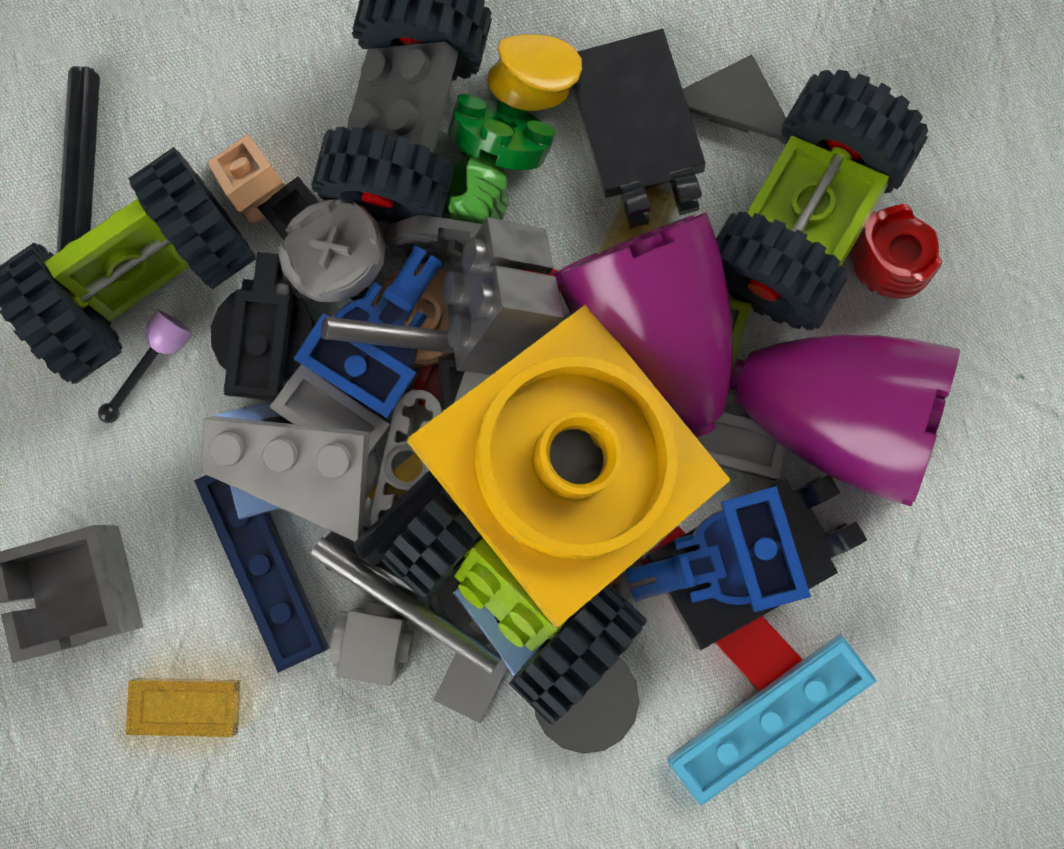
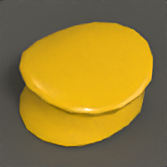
(534, 71)

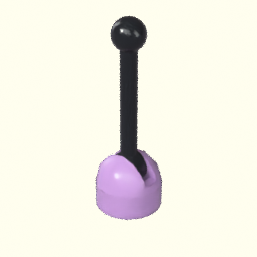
(164, 336)

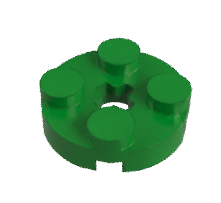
(499, 129)

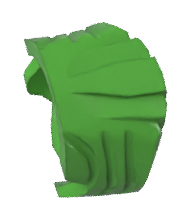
(477, 189)

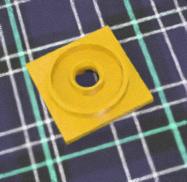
(552, 533)

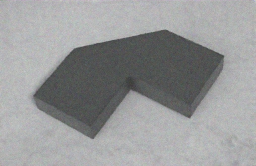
(433, 234)

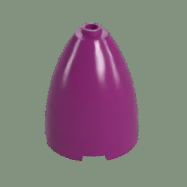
(667, 309)
(852, 405)

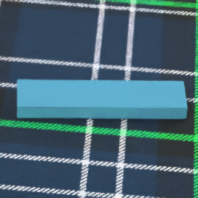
(771, 719)

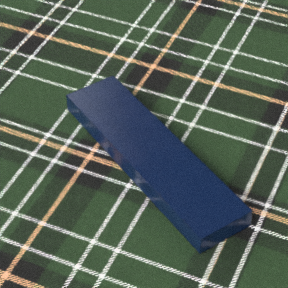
(265, 578)

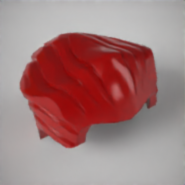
(896, 253)

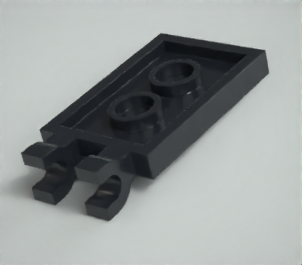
(639, 123)
(713, 620)

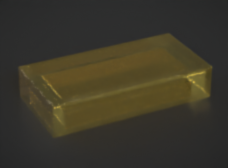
(183, 707)

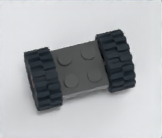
(403, 87)

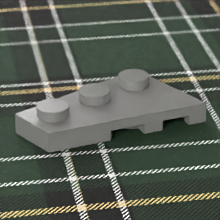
(294, 467)

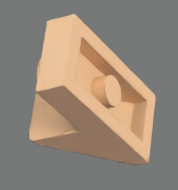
(246, 177)

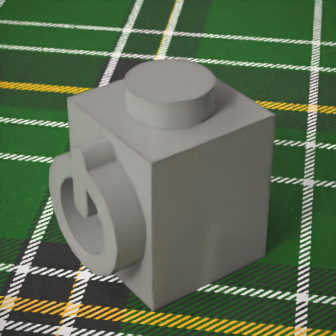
(370, 644)

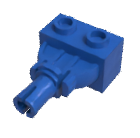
(370, 371)
(741, 554)

